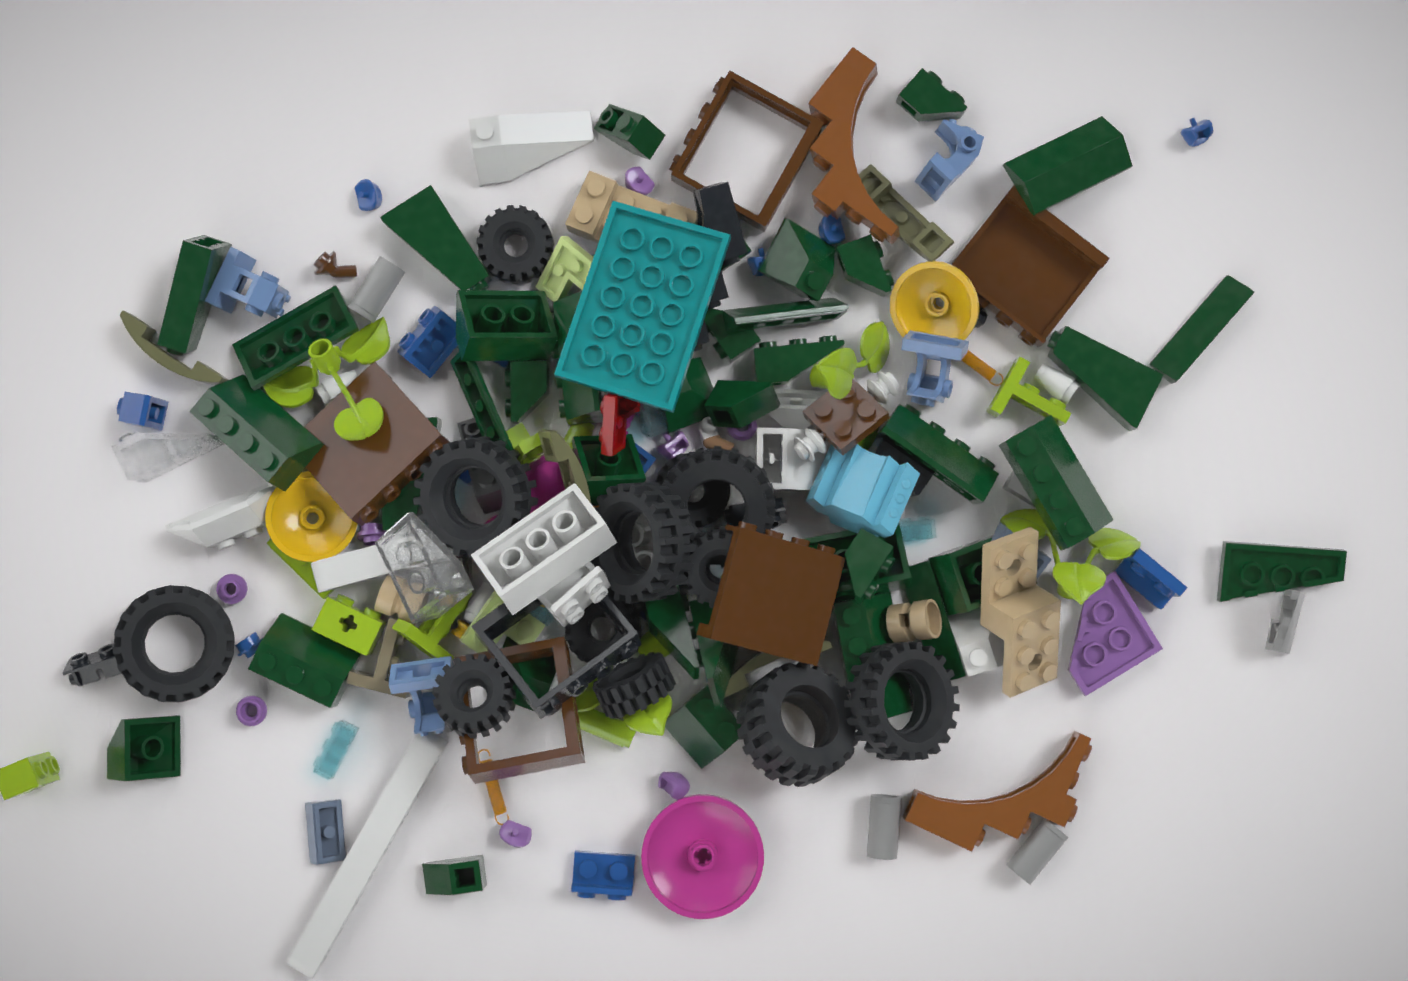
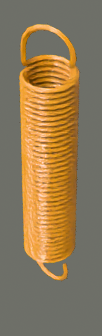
(980, 366)
(495, 794)

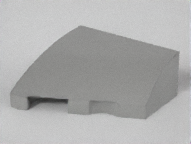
(1283, 630)

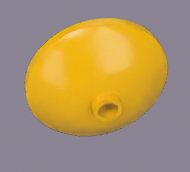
(915, 305)
(288, 524)

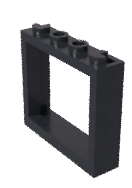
(501, 620)

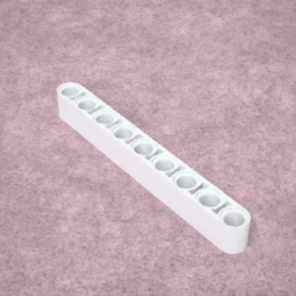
(366, 853)

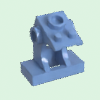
(942, 173)
(262, 296)
(927, 388)
(413, 678)

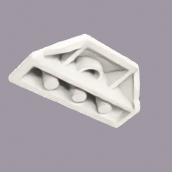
(227, 520)

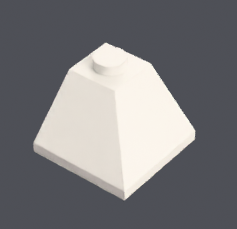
(977, 646)

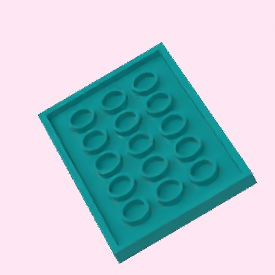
(642, 306)

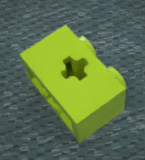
(332, 624)
(28, 775)

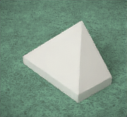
(791, 407)

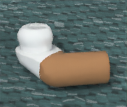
(711, 437)

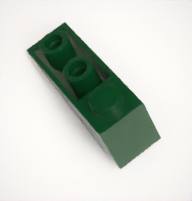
(789, 361)
(671, 628)

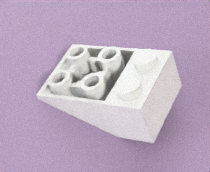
(782, 463)

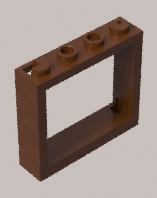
(769, 101)
(539, 761)

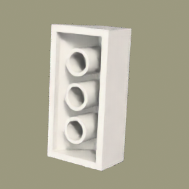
(544, 548)

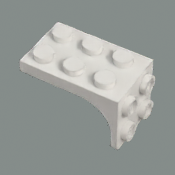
(575, 593)

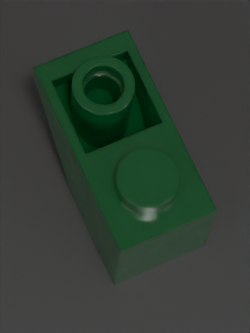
(929, 100)
(630, 131)
(863, 266)
(729, 344)
(527, 386)
(740, 402)
(865, 563)
(455, 875)

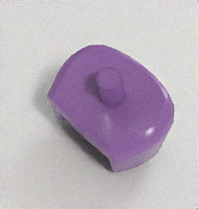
(638, 181)
(674, 445)
(674, 784)
(515, 834)

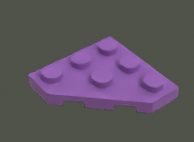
(1109, 637)

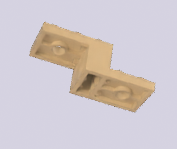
(1020, 611)

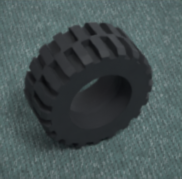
(771, 743)

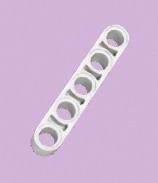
(349, 568)

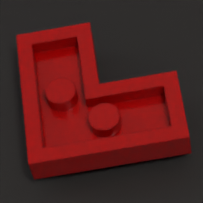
(615, 415)

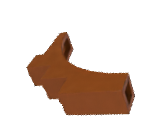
(841, 188)
(1045, 795)

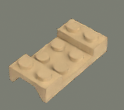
(595, 199)

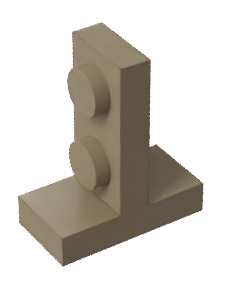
(387, 657)

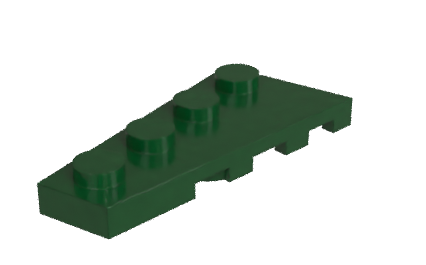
(1267, 568)

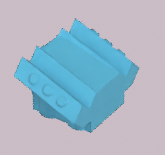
(862, 490)

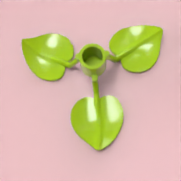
(837, 368)
(297, 385)
(1075, 579)
(648, 721)

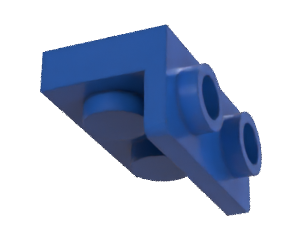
(430, 341)
(1149, 579)
(603, 874)

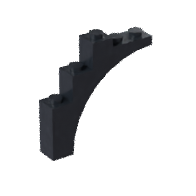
(718, 212)

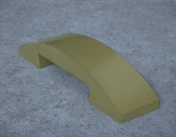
(914, 229)
(142, 334)
(558, 450)
(738, 680)

